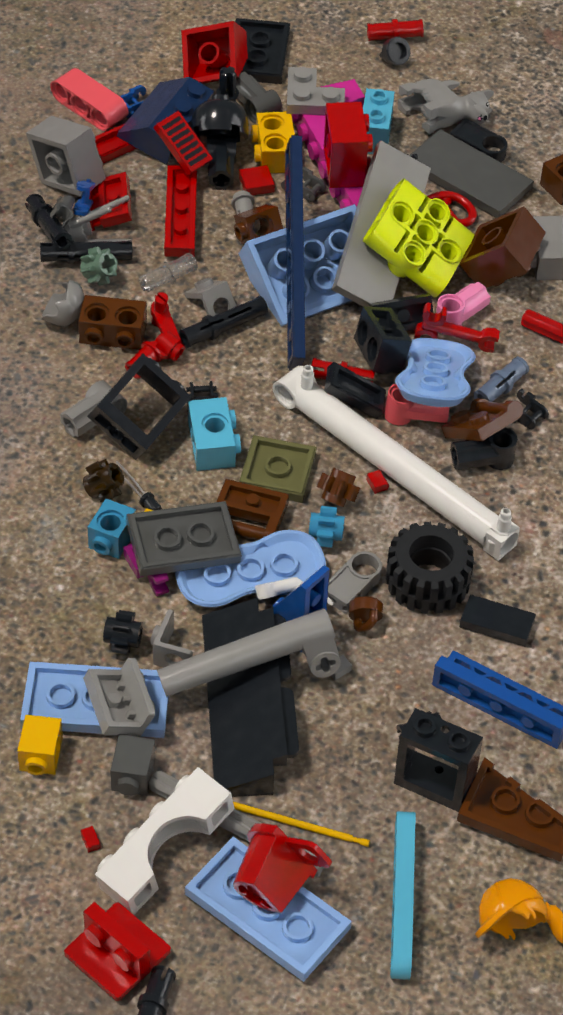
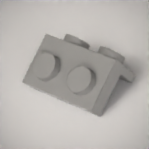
(120, 699)

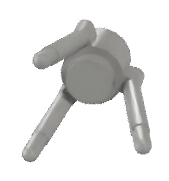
(80, 227)

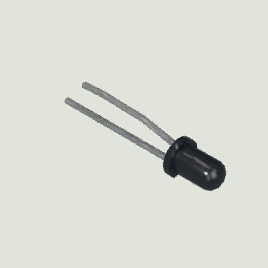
(147, 499)

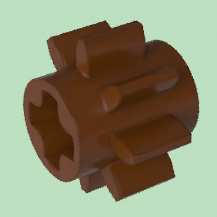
(338, 487)

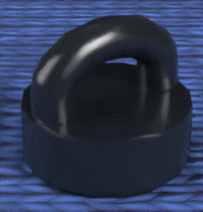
(395, 51)

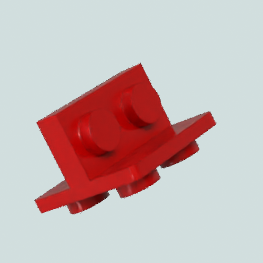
(116, 949)

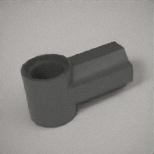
(256, 97)

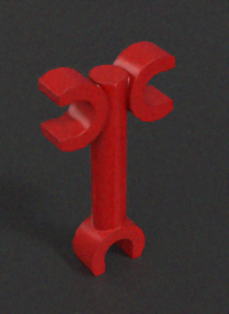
(436, 323)

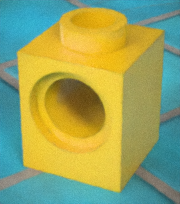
(40, 745)

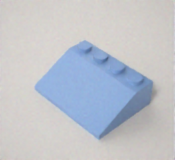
(323, 248)

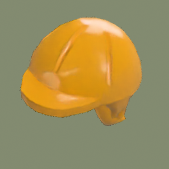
(516, 905)

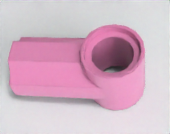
(464, 303)

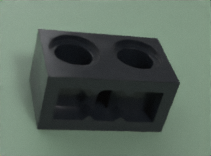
(382, 339)

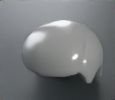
(66, 307)

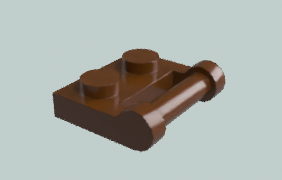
(482, 419)
(255, 505)

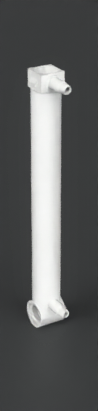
(494, 532)

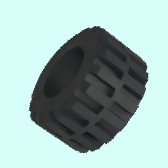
(428, 588)

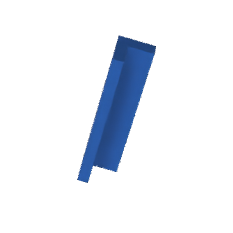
(500, 697)

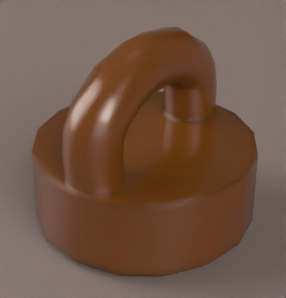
(365, 610)

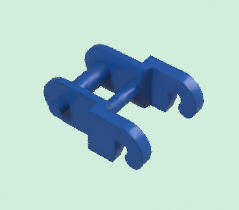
(132, 97)
(83, 205)

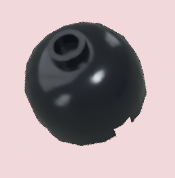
(220, 118)

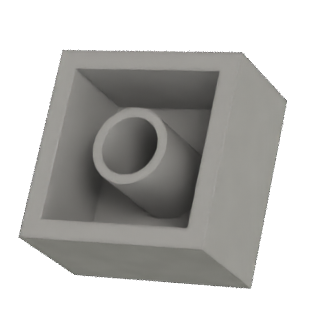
(65, 154)

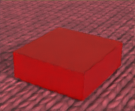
(257, 180)

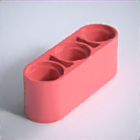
(89, 99)

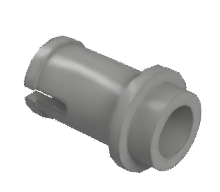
(242, 202)

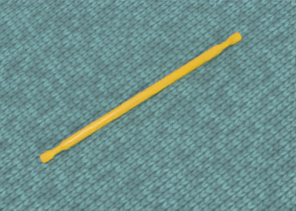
(300, 824)

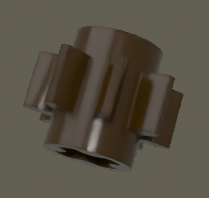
(103, 480)

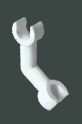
(279, 587)

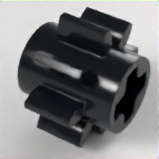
(123, 632)

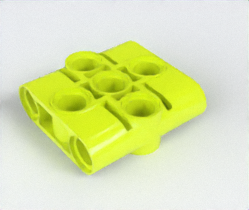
(418, 238)

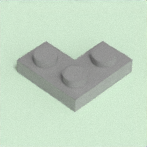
(305, 97)

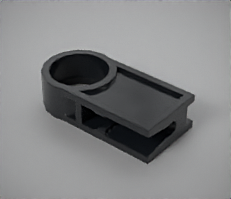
(481, 138)

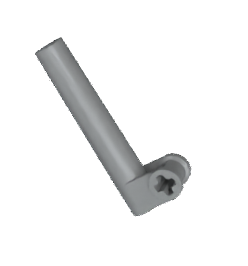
(308, 633)

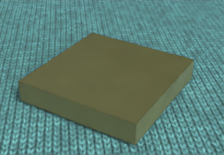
(279, 466)

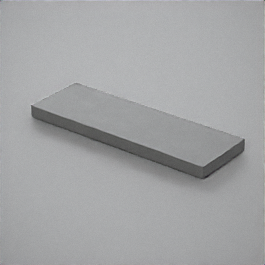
(362, 271)

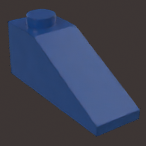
(306, 598)

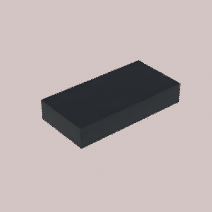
(355, 390)
(497, 620)

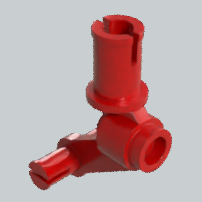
(168, 343)

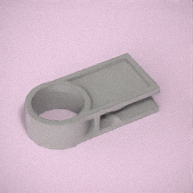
(349, 584)

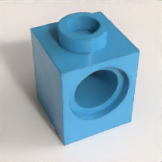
(109, 529)

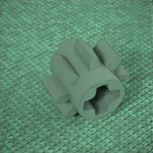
(98, 266)

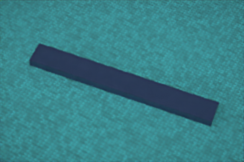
(294, 253)

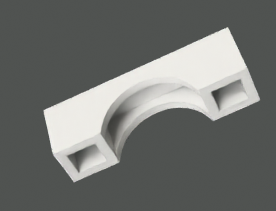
(194, 806)

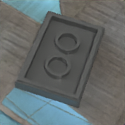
(183, 538)

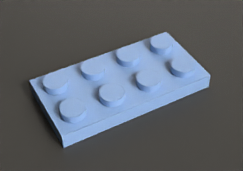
(61, 693)
(294, 938)

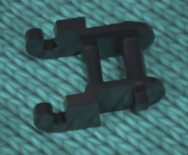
(199, 389)
(531, 404)

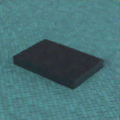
(265, 49)

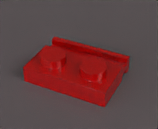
(107, 191)

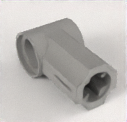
(76, 419)

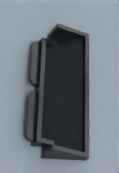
(249, 710)

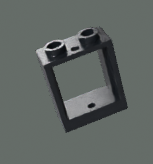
(119, 426)
(431, 777)

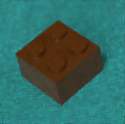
(503, 248)

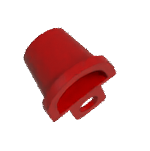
(276, 867)

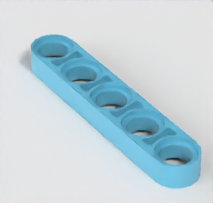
(403, 896)

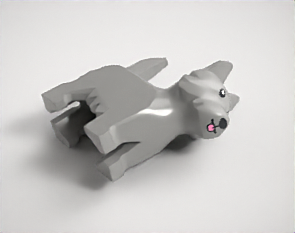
(442, 105)

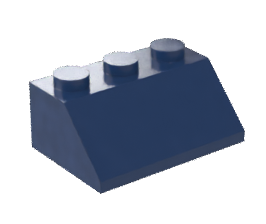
(163, 101)

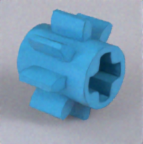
(326, 526)

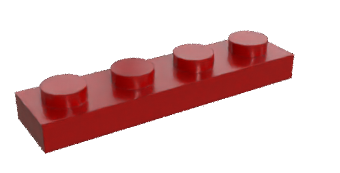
(180, 212)

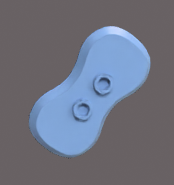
(436, 372)
(263, 561)

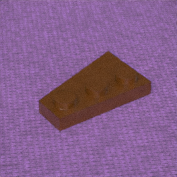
(509, 813)

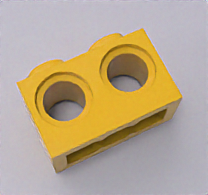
(272, 136)

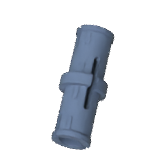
(512, 373)

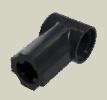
(222, 165)
(496, 451)

